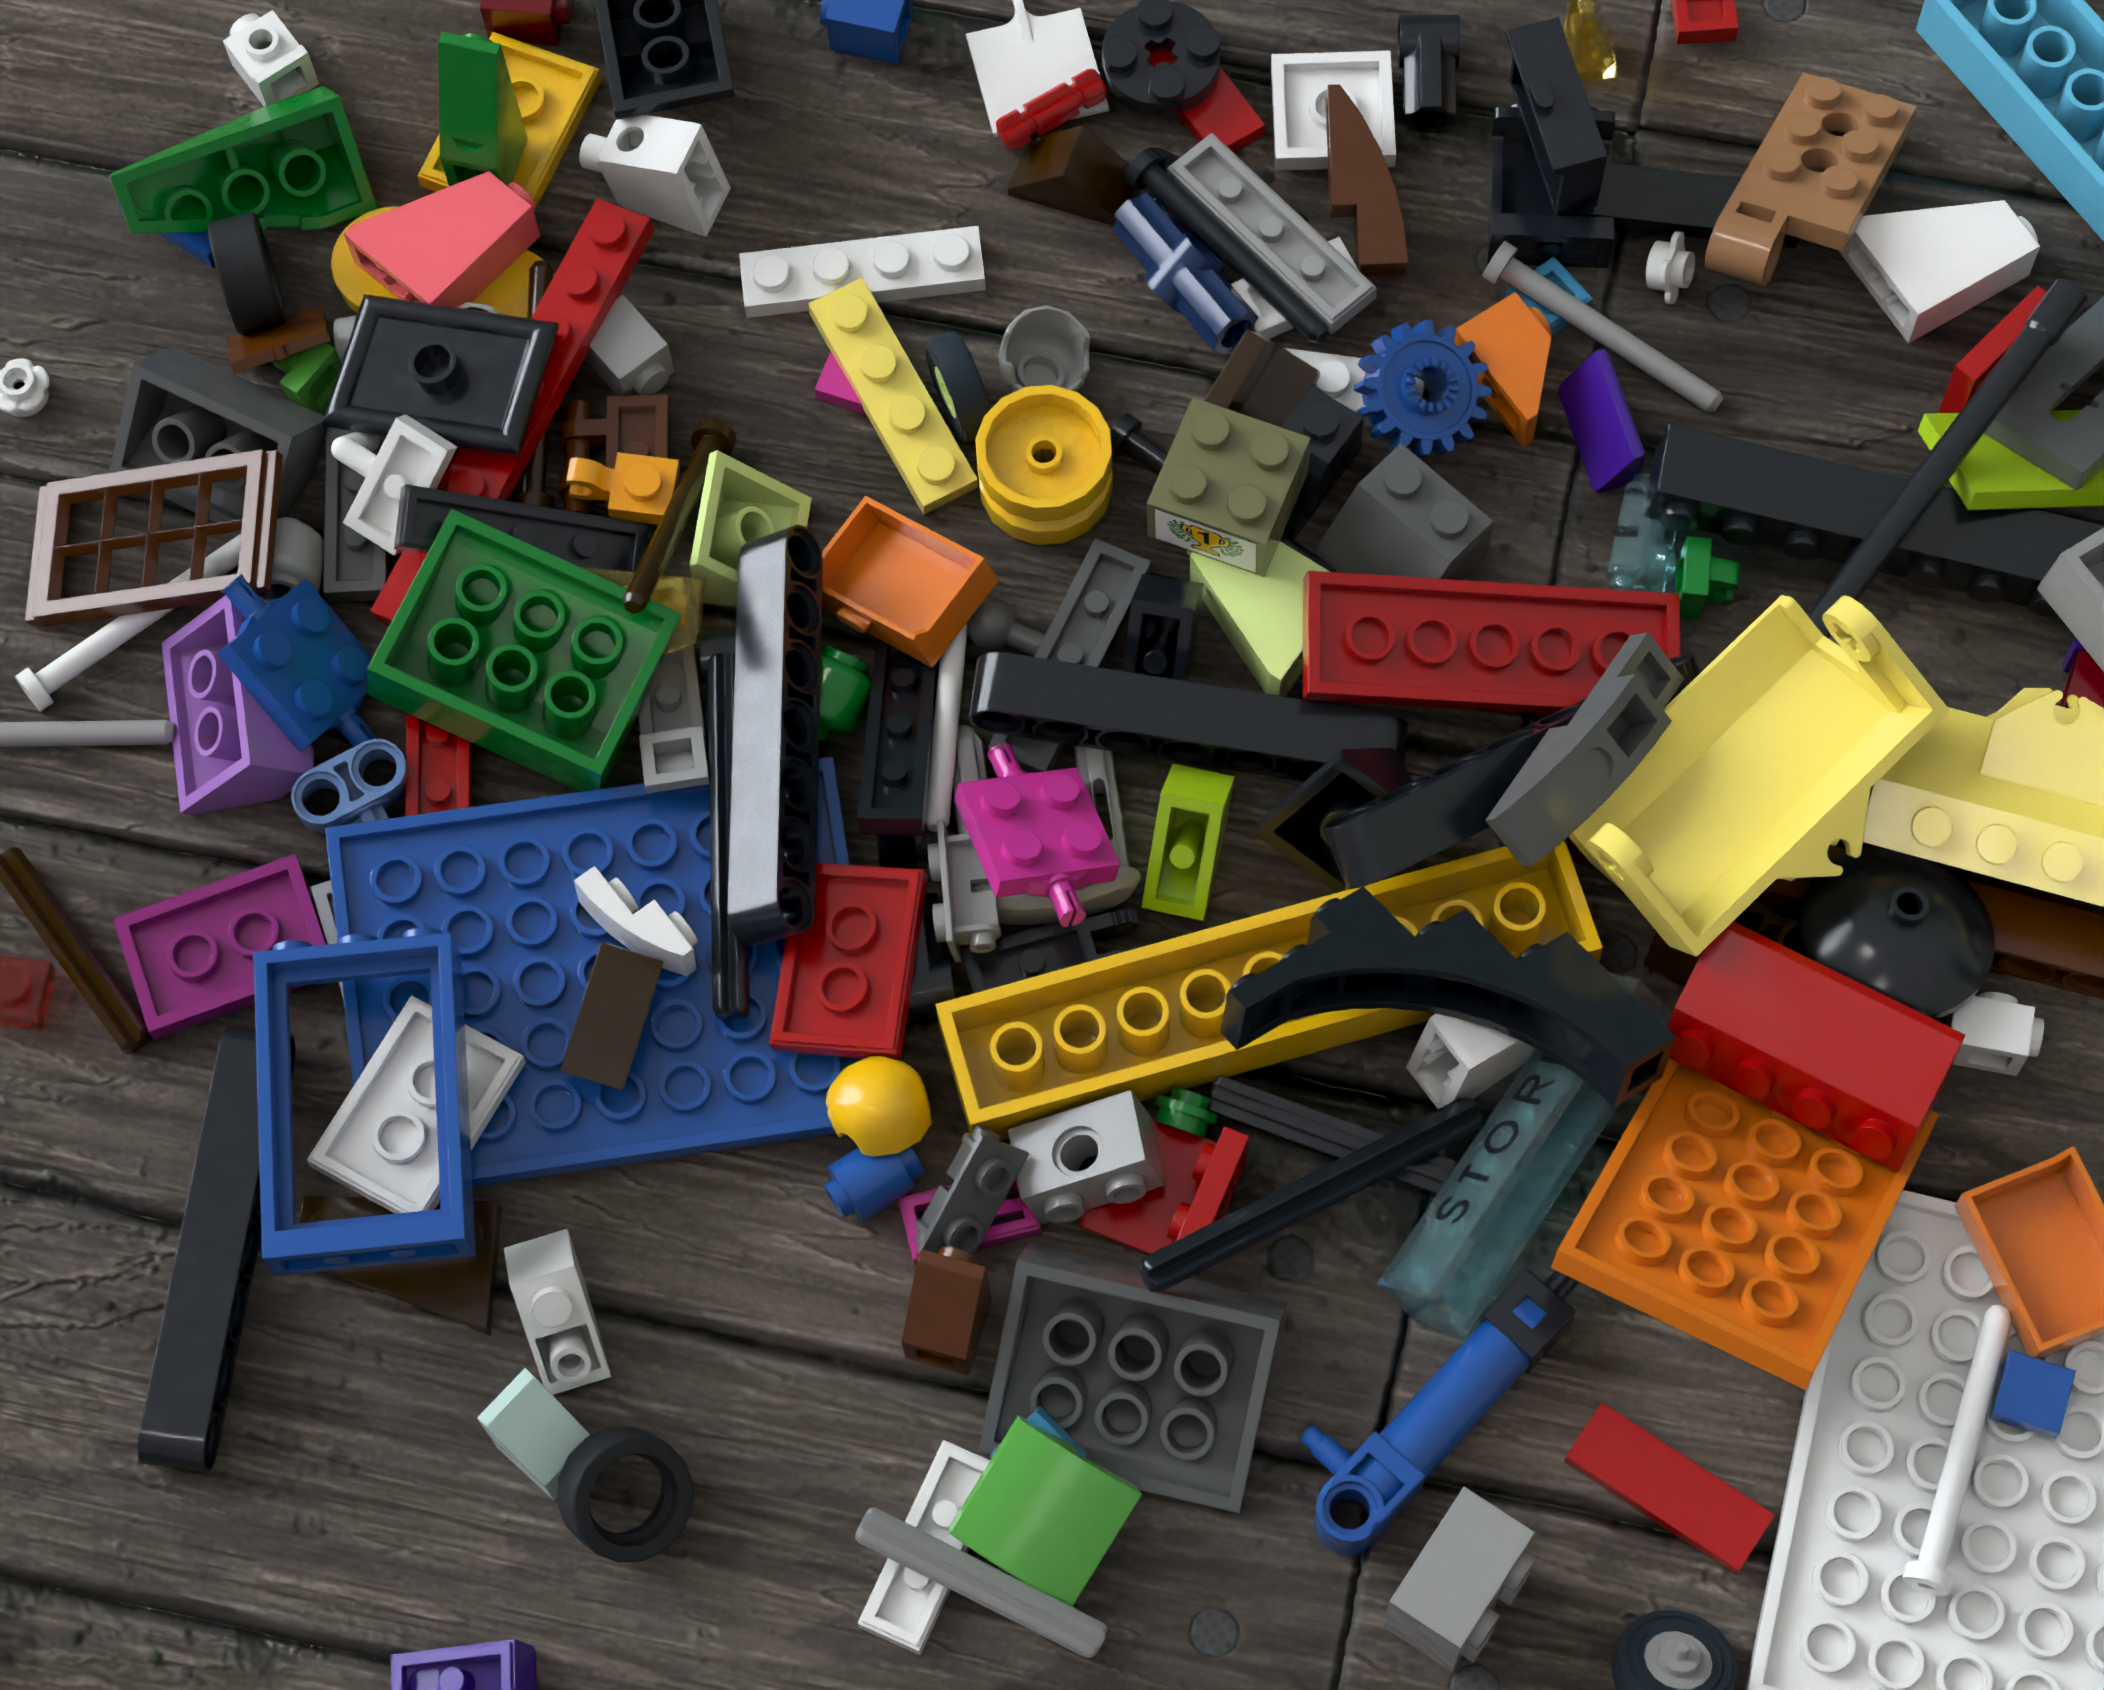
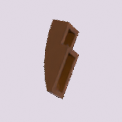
(1363, 188)

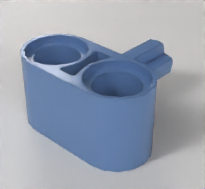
(345, 774)

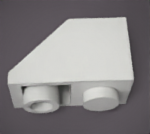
(556, 1312)

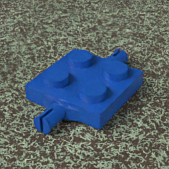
(299, 663)

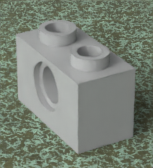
(1111, 1128)

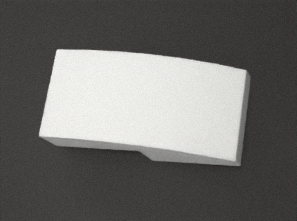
(643, 932)

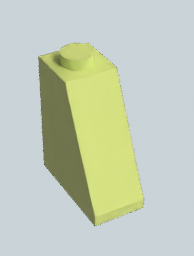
(1260, 613)

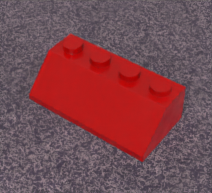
(1812, 1044)

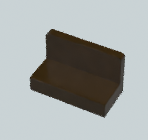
(1262, 380)

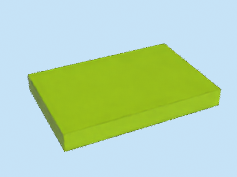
(2003, 479)

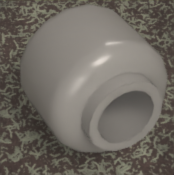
(296, 557)

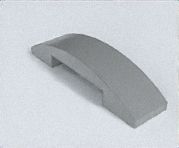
(674, 726)

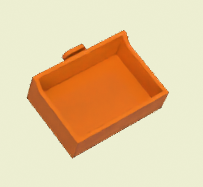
(902, 581)
(2043, 1250)

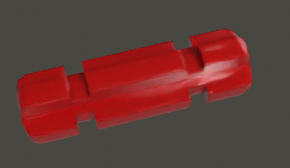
(1051, 109)

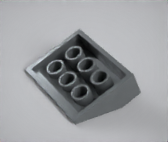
(1137, 1377)

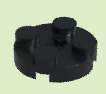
(1164, 87)

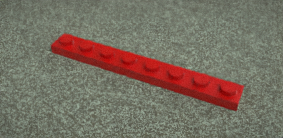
(579, 302)

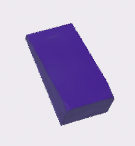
(467, 1667)

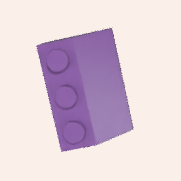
(223, 738)

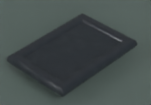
(444, 366)

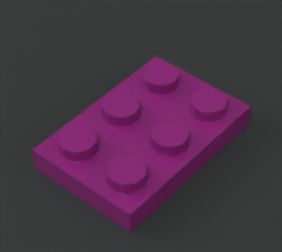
(197, 948)

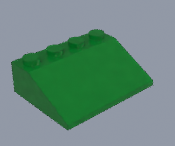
(521, 653)

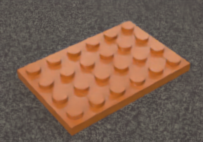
(1733, 1223)

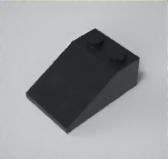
(663, 54)

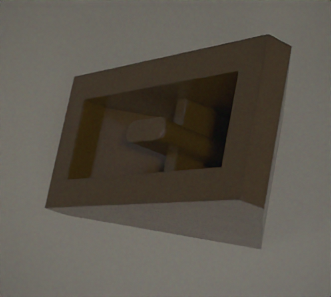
(1073, 175)

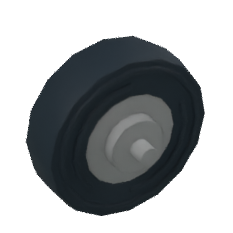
(1673, 1654)

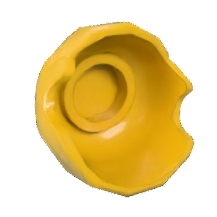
(879, 1105)

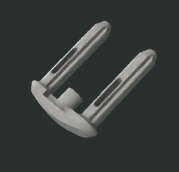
(1099, 777)

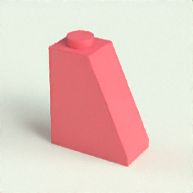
(447, 242)

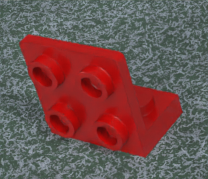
(1197, 1191)

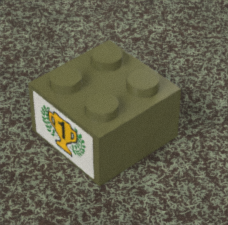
(1228, 486)

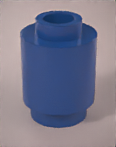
(871, 1183)

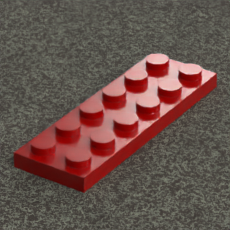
(1469, 640)

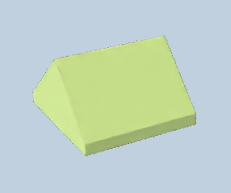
(734, 510)

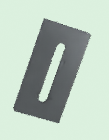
(2069, 448)

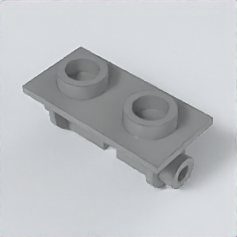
(964, 914)

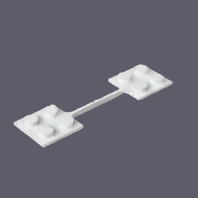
(1029, 59)

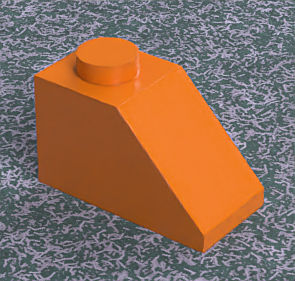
(1516, 350)

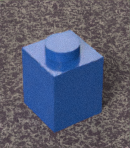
(868, 27)

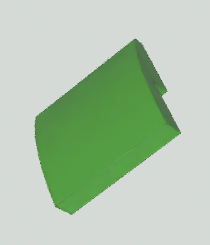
(1044, 1511)

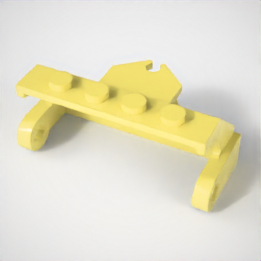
(1760, 769)
(2004, 795)

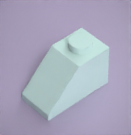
(533, 1430)

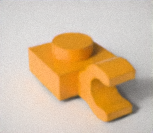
(635, 489)

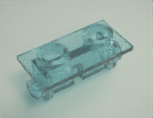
(1643, 559)

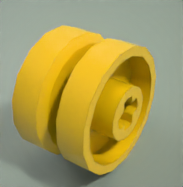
(1044, 464)

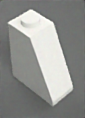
(1940, 260)

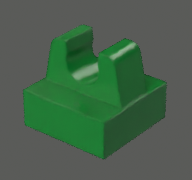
(1703, 578)

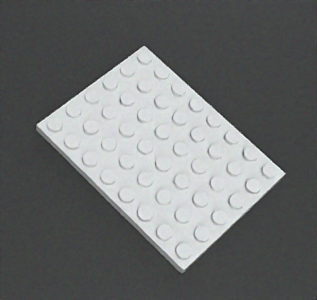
(1866, 1480)

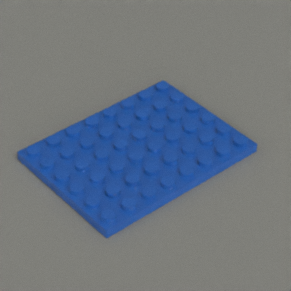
(528, 949)

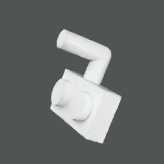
(407, 456)

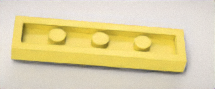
(893, 396)

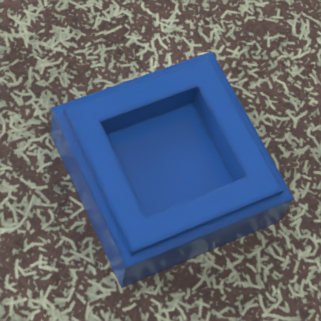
(2032, 1394)

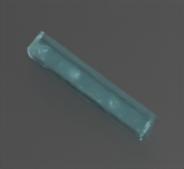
(1501, 1190)

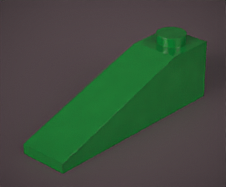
(283, 162)

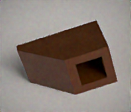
(946, 1310)

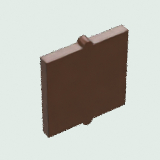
(278, 342)

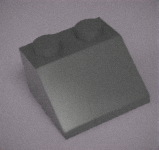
(1406, 524)

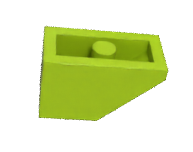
(1187, 841)

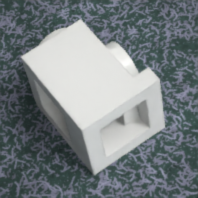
(269, 58)
(1997, 1033)

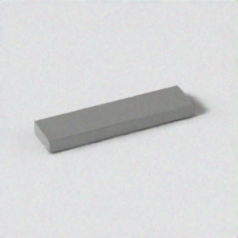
(1273, 232)

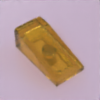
(1589, 40)

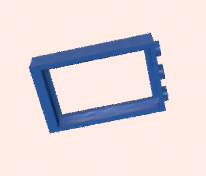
(370, 1239)

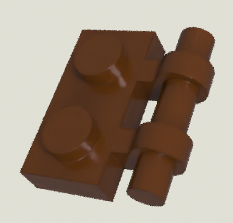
(631, 426)

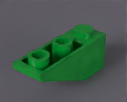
(477, 110)

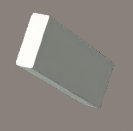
(903, 1601)

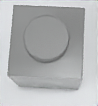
(630, 352)

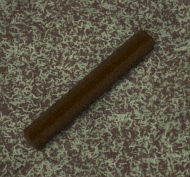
(72, 951)

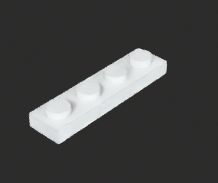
(890, 265)

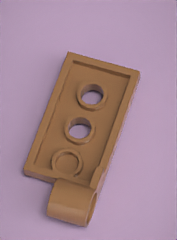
(1787, 198)

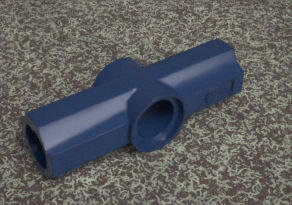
(1184, 272)

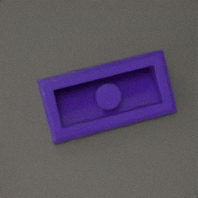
(1602, 424)

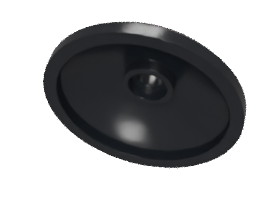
(1920, 959)

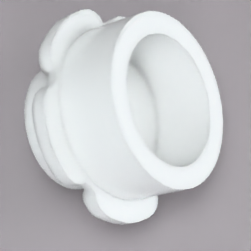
(31, 396)

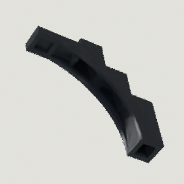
(1455, 968)

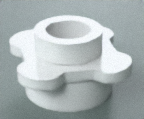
(1670, 267)

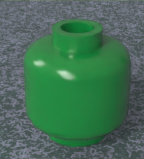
(842, 692)

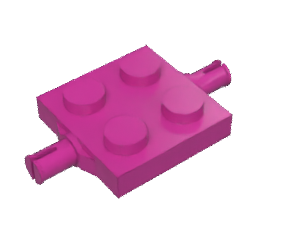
(1036, 833)

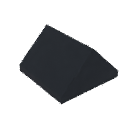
(1333, 790)

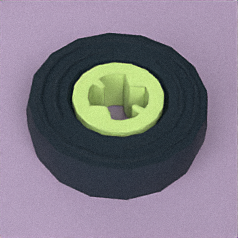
(957, 384)

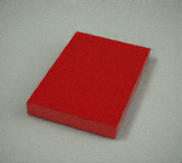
(853, 971)

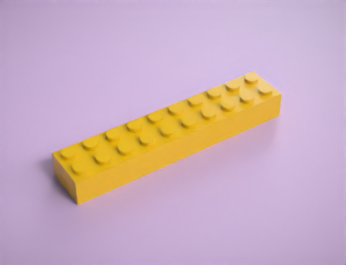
(1159, 1009)

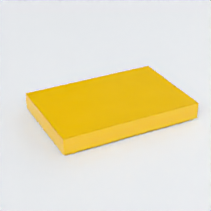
(552, 102)

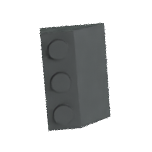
(195, 410)

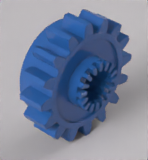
(1451, 382)

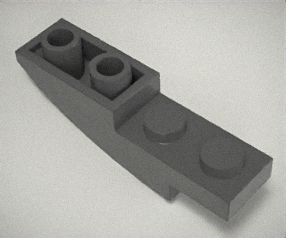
(1591, 756)

